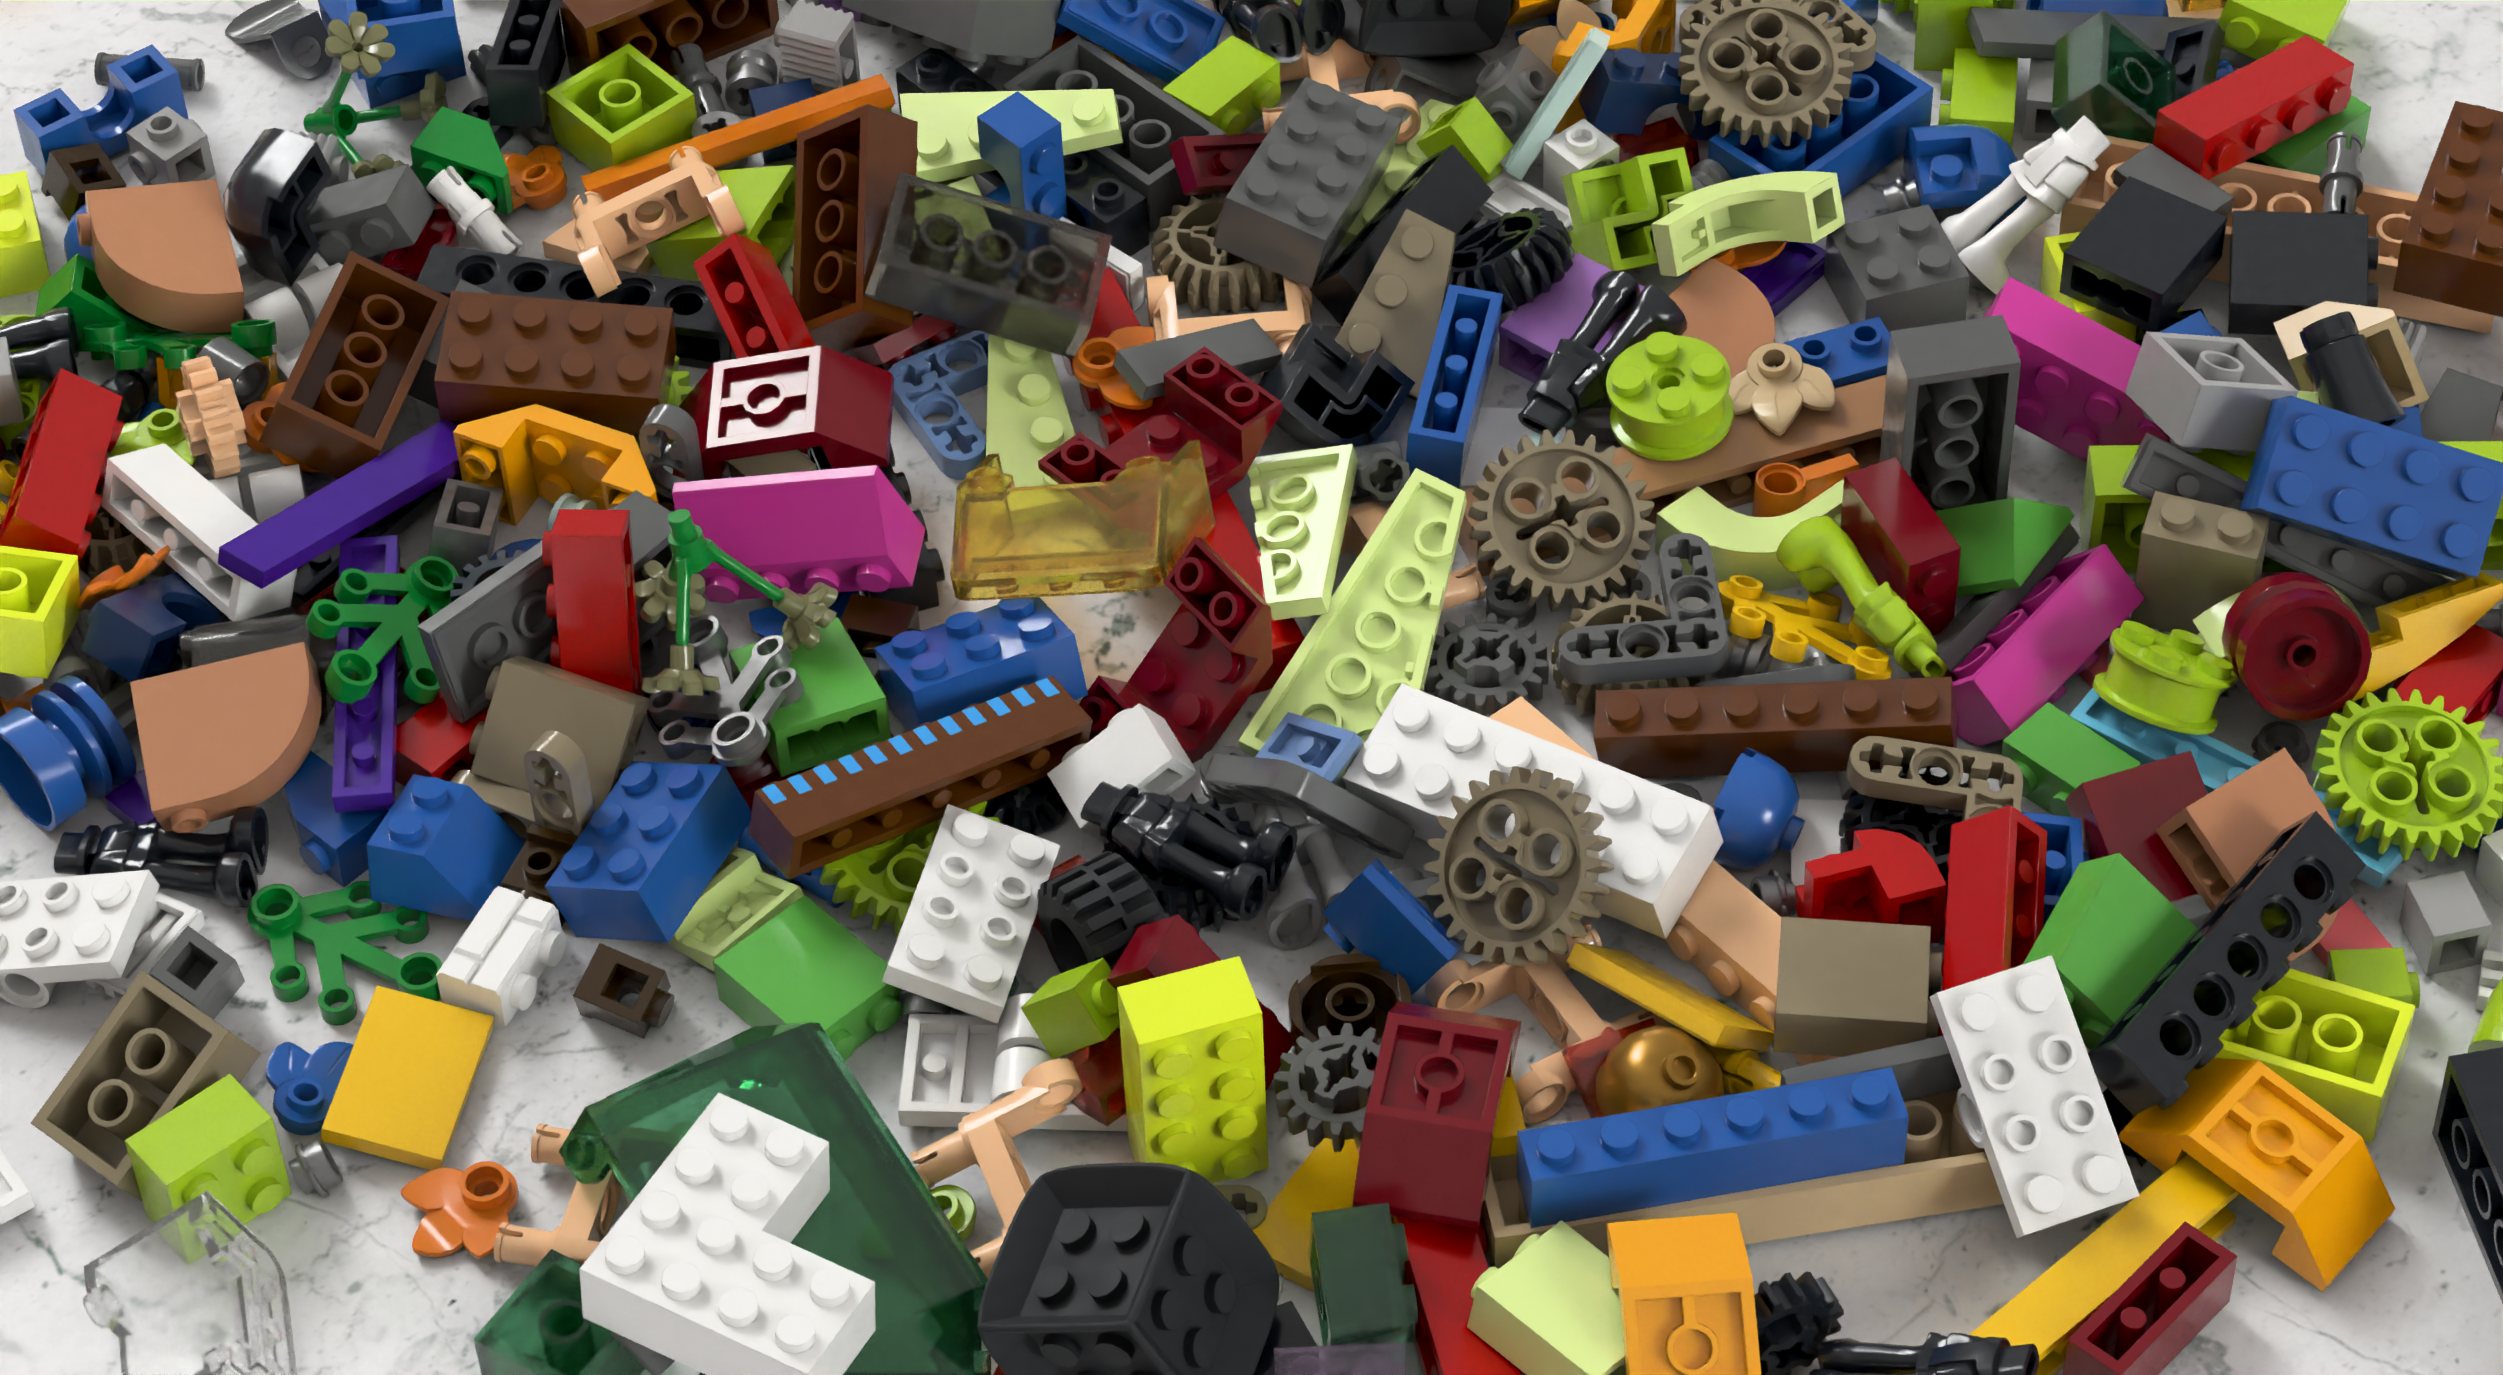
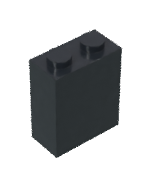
(2143, 255)
(2294, 263)

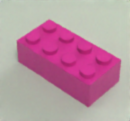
(2070, 374)

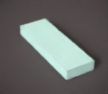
(1556, 102)

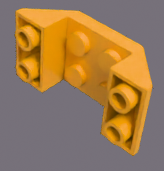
(1640, 26)
(550, 454)
(2277, 1154)
(1685, 1296)

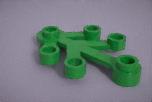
(129, 351)
(353, 672)
(282, 914)

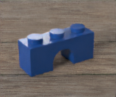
(136, 90)
(1028, 154)

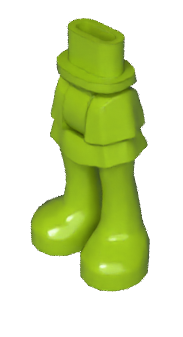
(1827, 557)

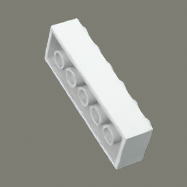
(1433, 749)

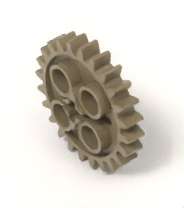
(1765, 69)
(1585, 563)
(1544, 816)

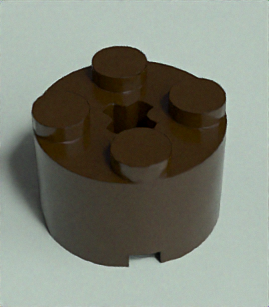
(1341, 992)

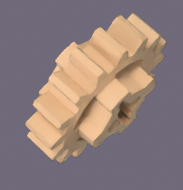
(210, 417)

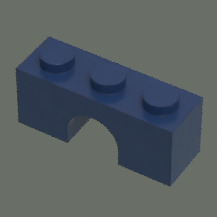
(1631, 87)
(142, 627)

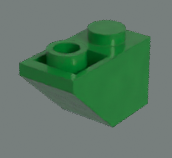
(471, 149)

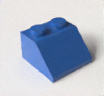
(440, 850)
(1389, 925)

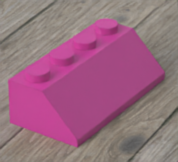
(805, 530)
(2042, 645)

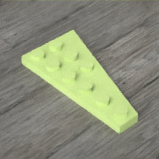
(1377, 620)

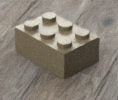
(136, 1070)

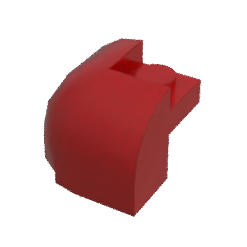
(1877, 882)

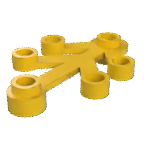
(1800, 624)

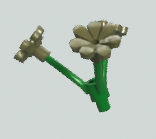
(364, 50)
(678, 593)

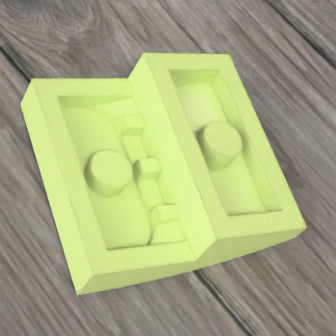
(732, 908)

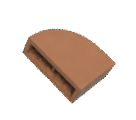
(165, 254)
(1725, 312)
(225, 733)
(2235, 824)

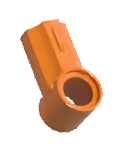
(1785, 488)

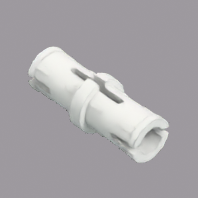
(473, 214)

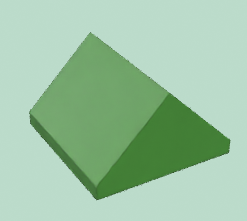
(2002, 541)

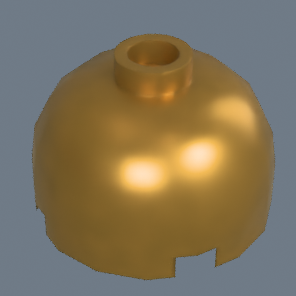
(1657, 1070)

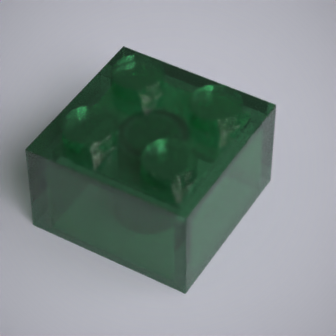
(2110, 80)
(1359, 1277)
(545, 1330)

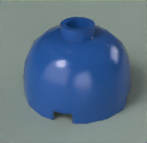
(1756, 812)

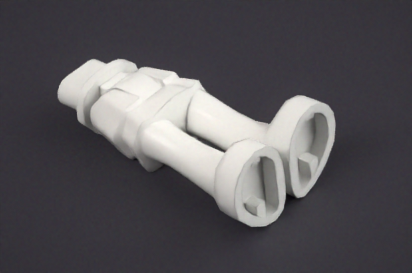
(2050, 177)

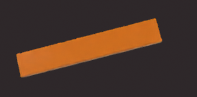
(744, 137)

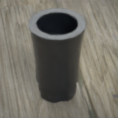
(2347, 371)

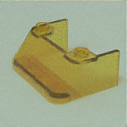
(1077, 534)

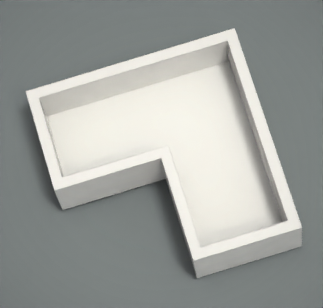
(709, 1258)

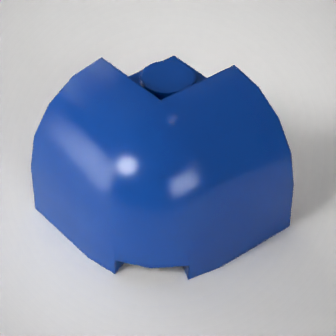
(1957, 164)

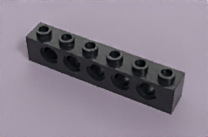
(1093, 193)
(697, 327)
(2225, 965)

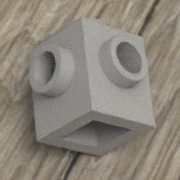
(1514, 88)
(169, 149)

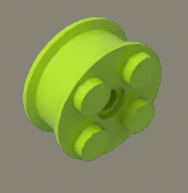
(1670, 397)
(2164, 678)

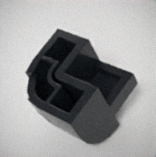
(269, 202)
(1334, 394)

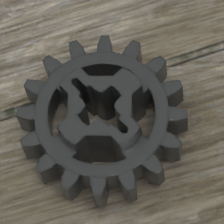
(1487, 665)
(1337, 1081)

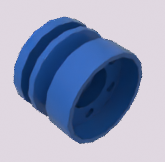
(62, 752)

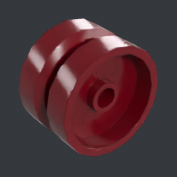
(2296, 646)

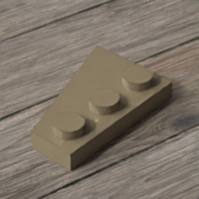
(1403, 298)

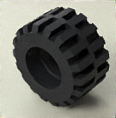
(1095, 910)

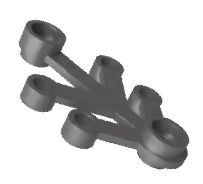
(738, 735)

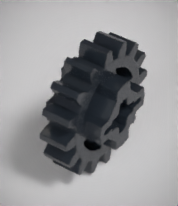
(1794, 1321)

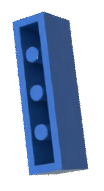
(1454, 383)

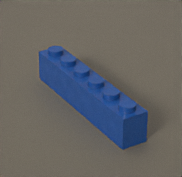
(1711, 1147)

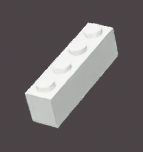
(177, 507)

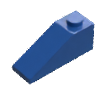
(328, 840)

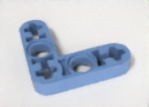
(939, 395)

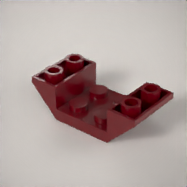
(1202, 403)
(792, 404)
(1202, 659)
(1434, 1113)

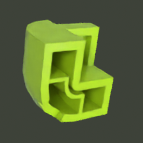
(1618, 204)

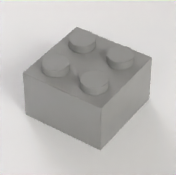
(2205, 390)

